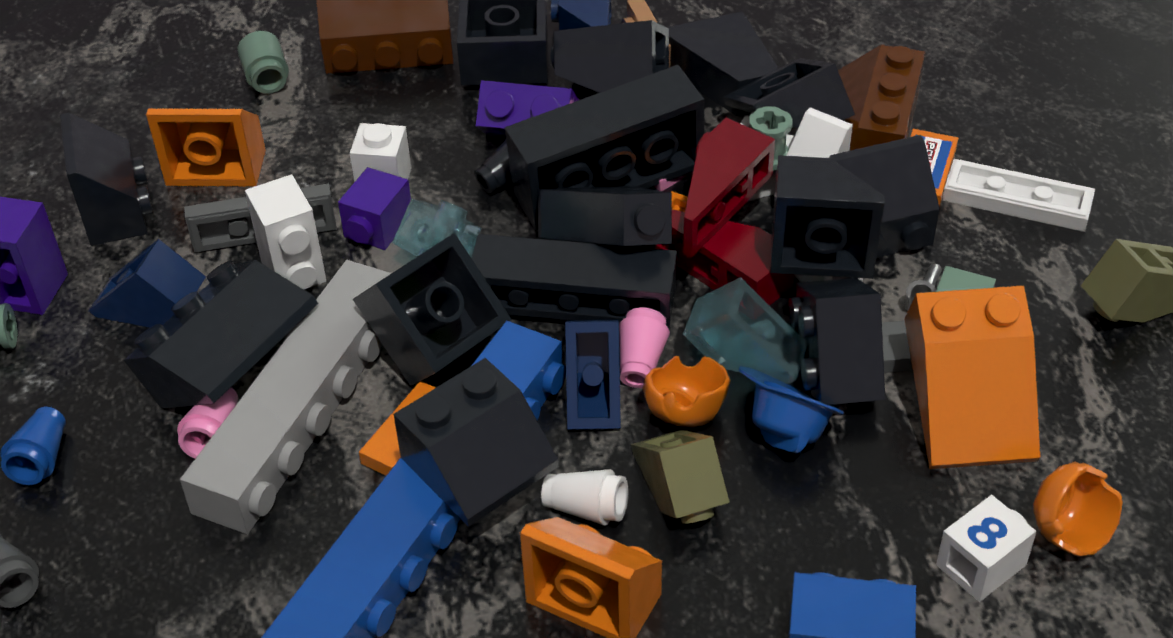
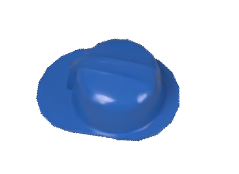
(786, 414)

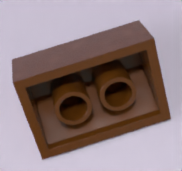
(383, 34)
(882, 94)

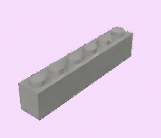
(285, 406)

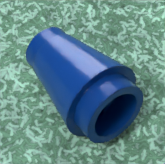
(34, 447)

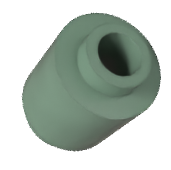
(263, 61)

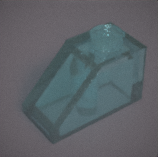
(743, 330)

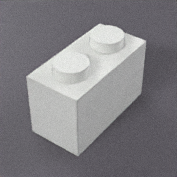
(286, 231)

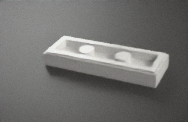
(1018, 194)

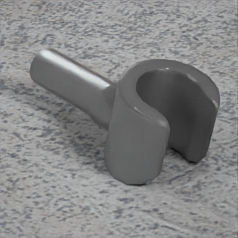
(923, 286)

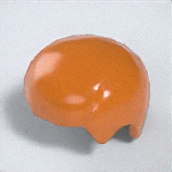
(686, 393)
(1077, 509)

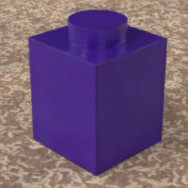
(374, 208)

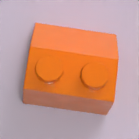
(207, 146)
(589, 577)

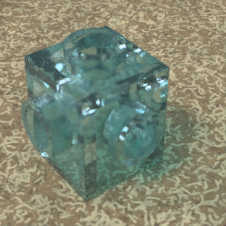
(430, 223)

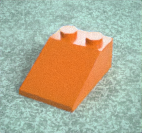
(975, 376)

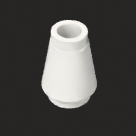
(588, 495)

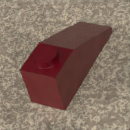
(727, 172)
(731, 254)

